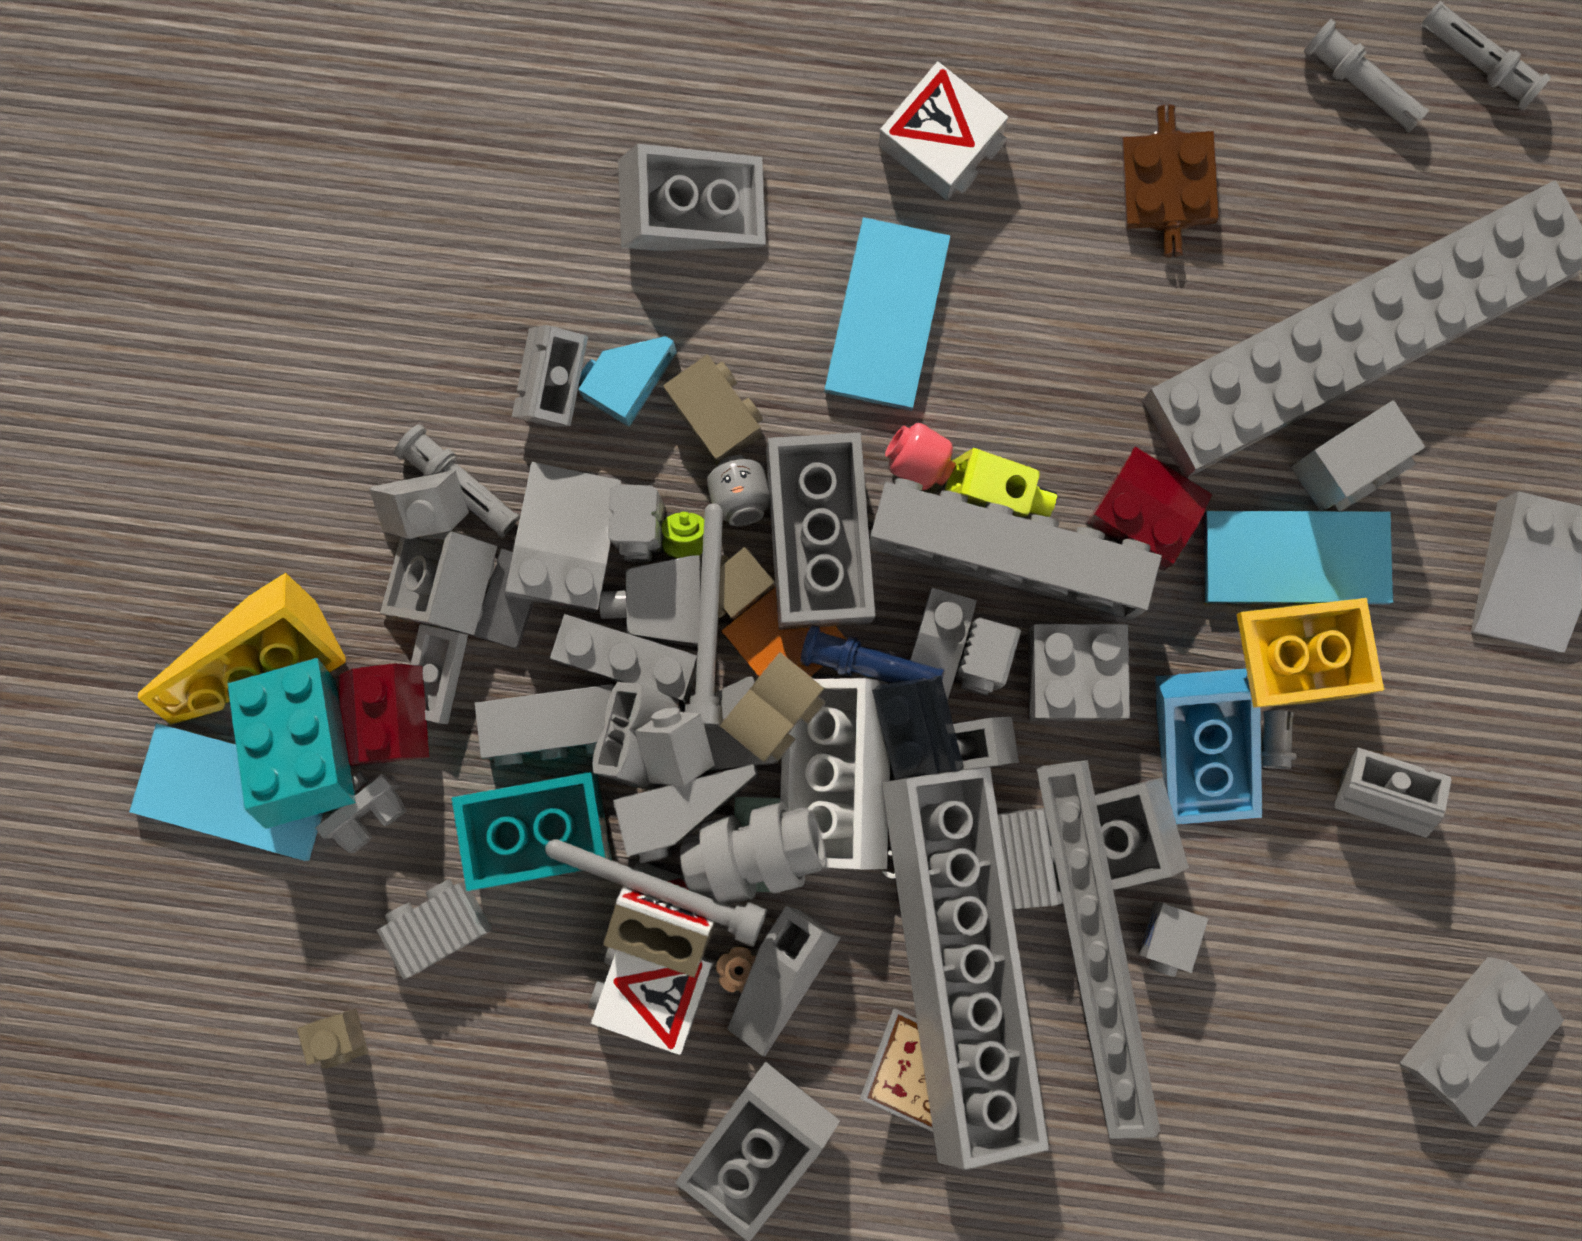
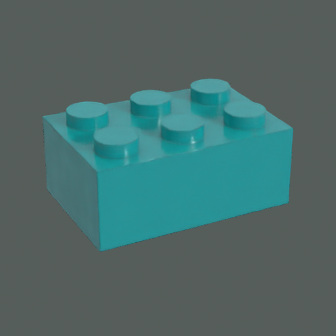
(290, 743)
(508, 828)

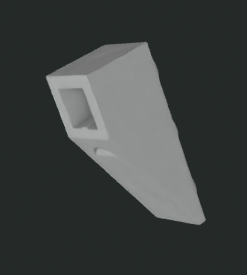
(780, 977)

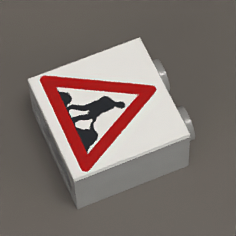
(943, 132)
(648, 1000)

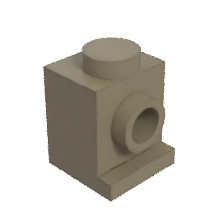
(333, 1039)

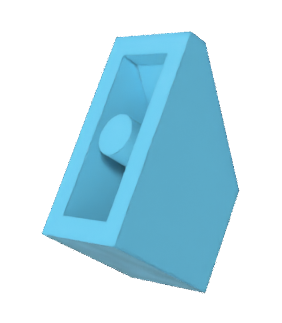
(626, 377)

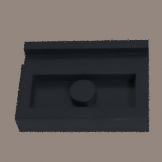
(917, 727)

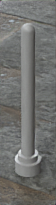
(704, 699)
(741, 920)

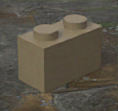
(713, 408)

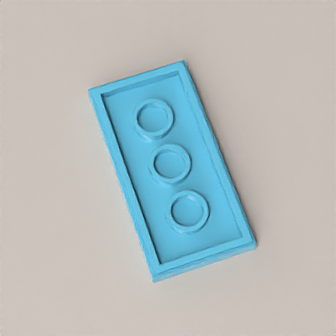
(887, 314)
(1297, 557)
(198, 787)

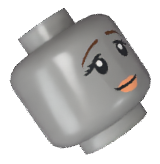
(740, 490)

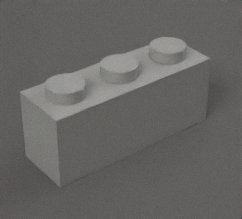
(624, 657)
(541, 724)

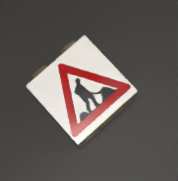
(659, 929)

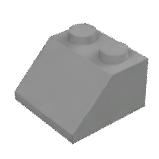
(440, 581)

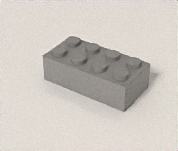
(820, 531)

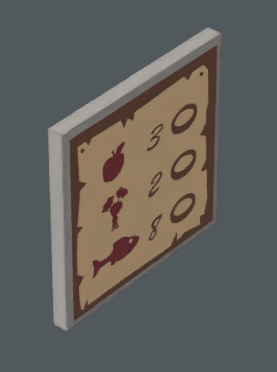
(898, 1074)

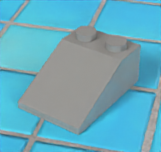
(690, 199)
(562, 539)
(1532, 573)
(670, 814)
(1140, 834)
(758, 1152)

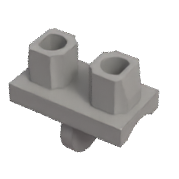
(378, 797)

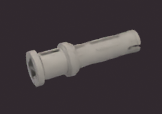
(1349, 63)
(1501, 67)
(432, 459)

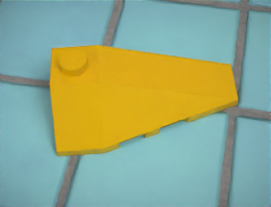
(262, 634)

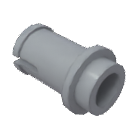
(1277, 739)

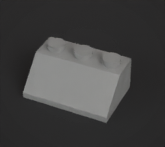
(1483, 1039)

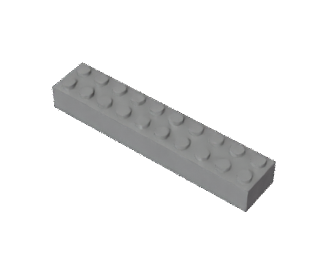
(1368, 330)

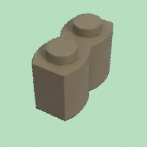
(774, 708)

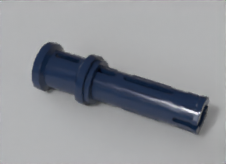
(850, 657)

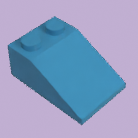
(1210, 746)

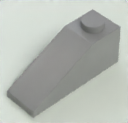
(943, 633)

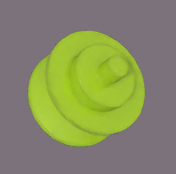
(683, 535)

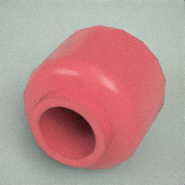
(920, 456)

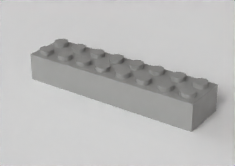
(965, 968)

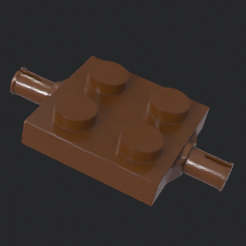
(1170, 180)

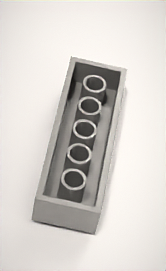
(1014, 550)

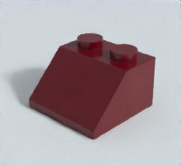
(1151, 506)
(384, 713)

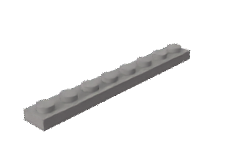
(1098, 950)

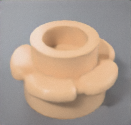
(728, 962)

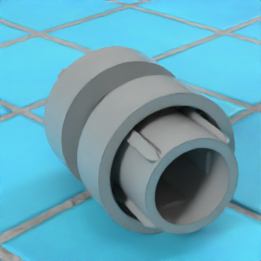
(774, 848)

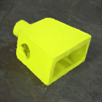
(987, 476)

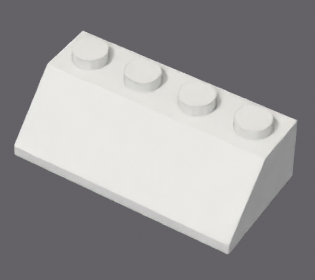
(839, 774)

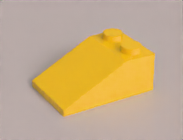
(1310, 653)

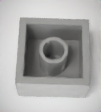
(1366, 452)
(1078, 672)

